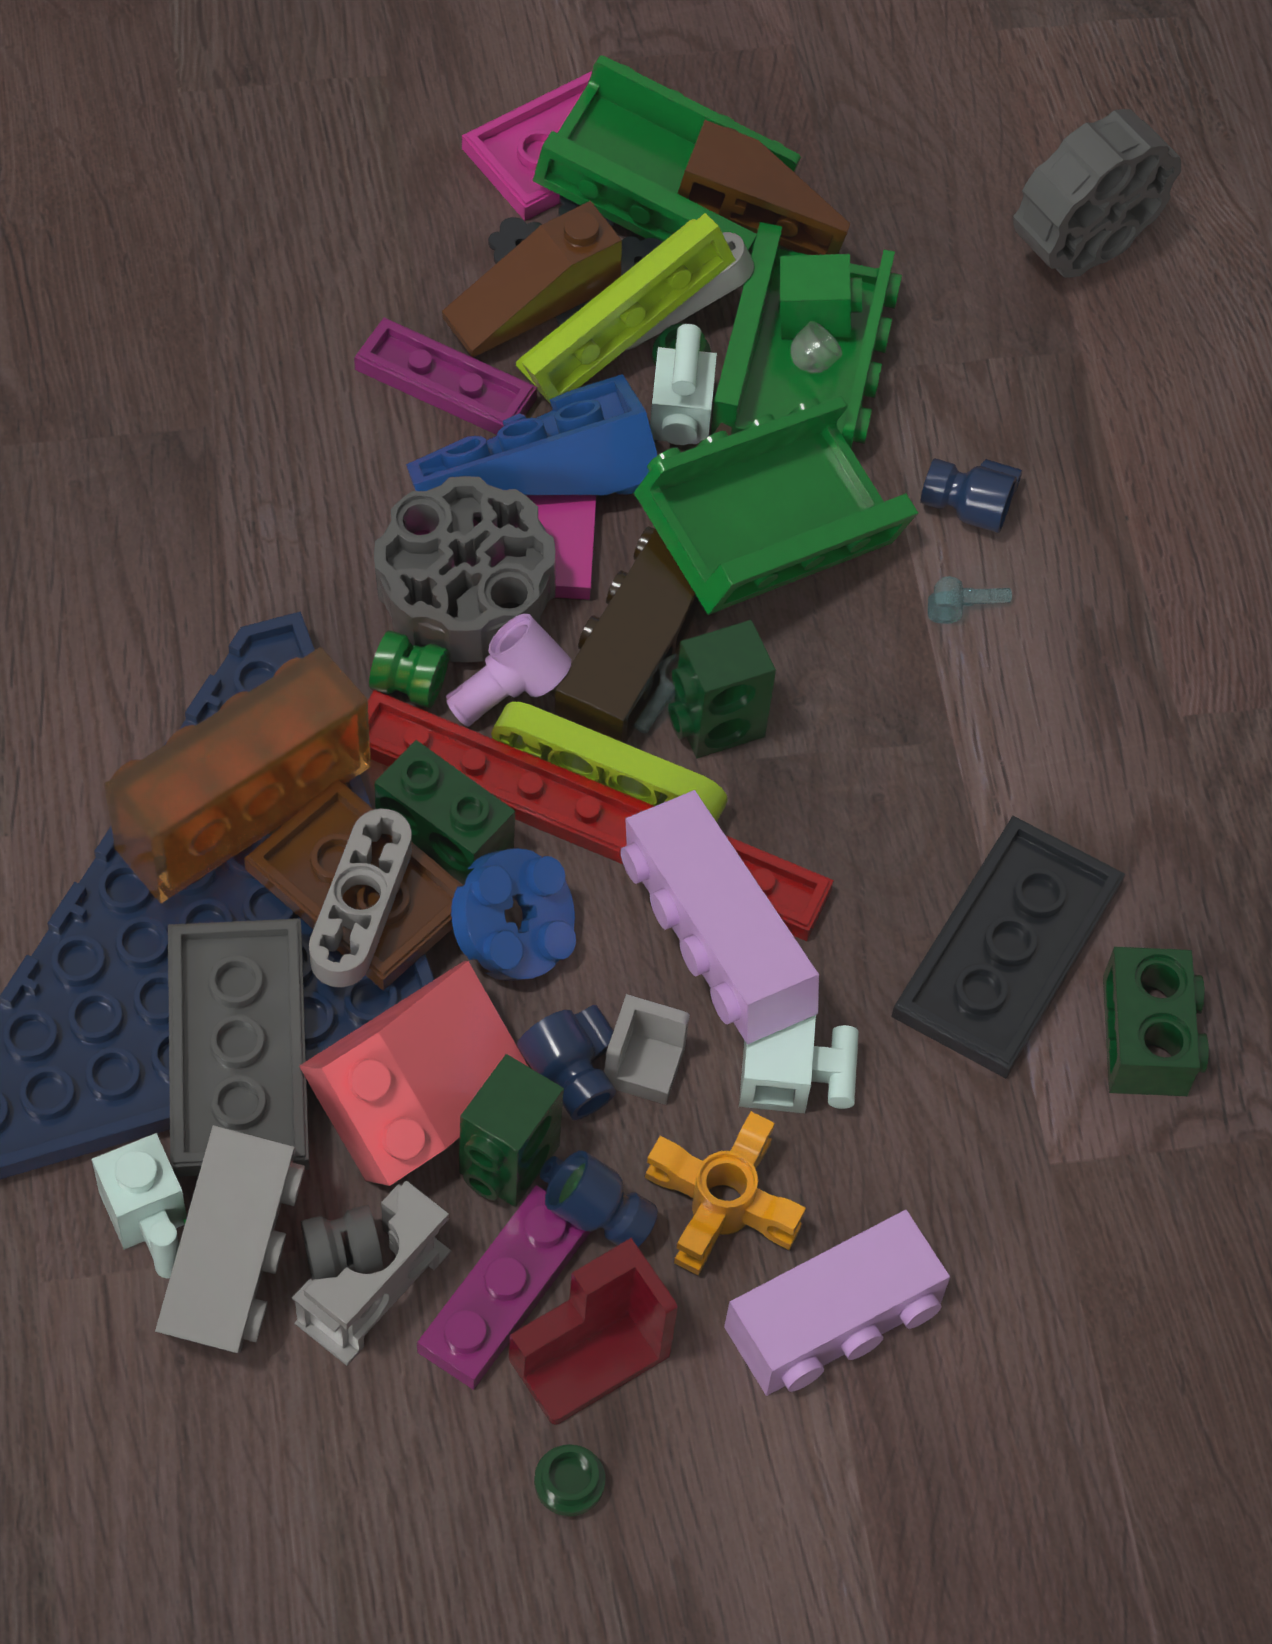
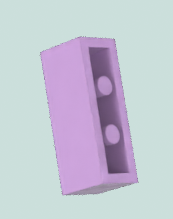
(837, 1304)

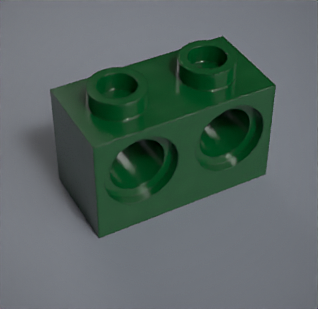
(722, 689)
(445, 809)
(1141, 1020)
(509, 1131)

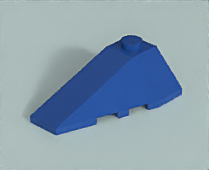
(587, 445)

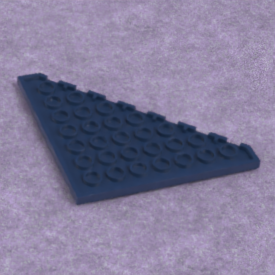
(92, 1002)

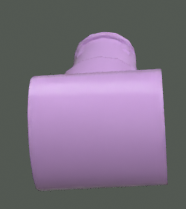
(519, 661)

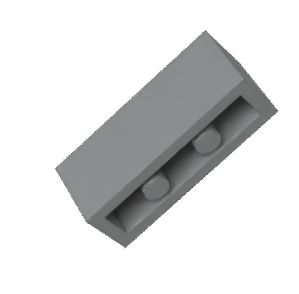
(230, 1240)

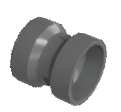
(326, 1248)

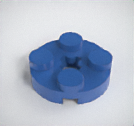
(546, 908)

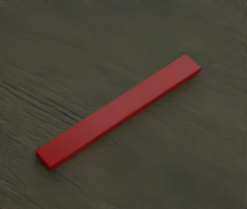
(571, 803)

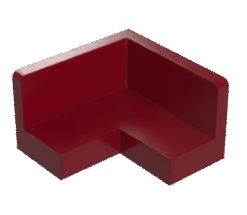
(598, 1339)

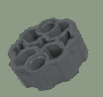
(1096, 193)
(463, 565)

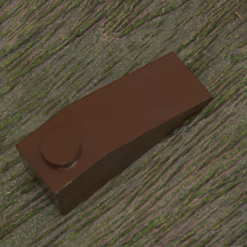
(752, 186)
(538, 280)

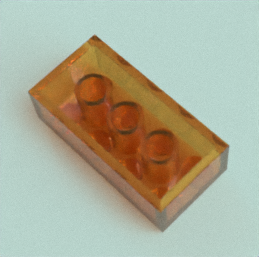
(238, 773)

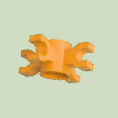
(770, 1215)

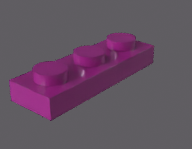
(501, 1291)

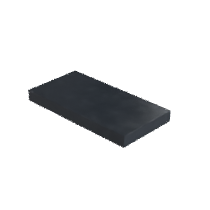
(1008, 946)

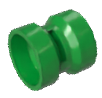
(409, 669)

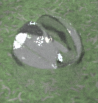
(814, 349)

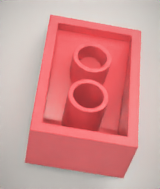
(411, 1074)

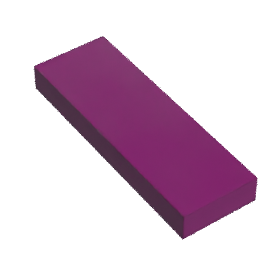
(443, 376)

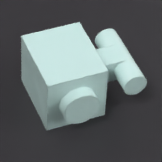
(683, 390)
(783, 1065)
(143, 1198)

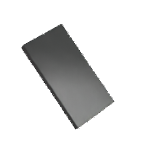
(236, 1036)

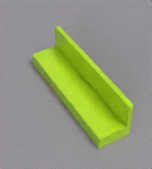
(627, 308)

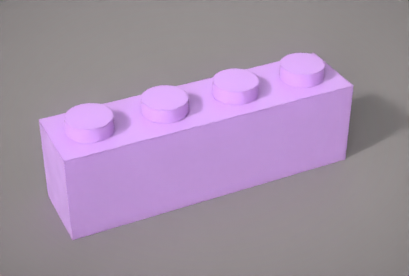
(721, 918)

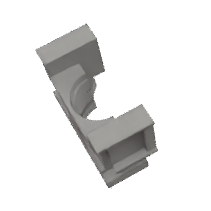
(346, 1307)

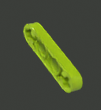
(602, 758)

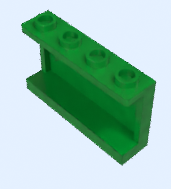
(630, 150)
(758, 364)
(768, 505)

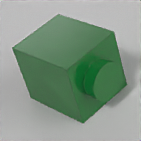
(818, 291)

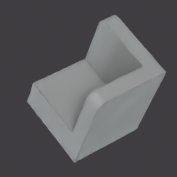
(646, 1049)

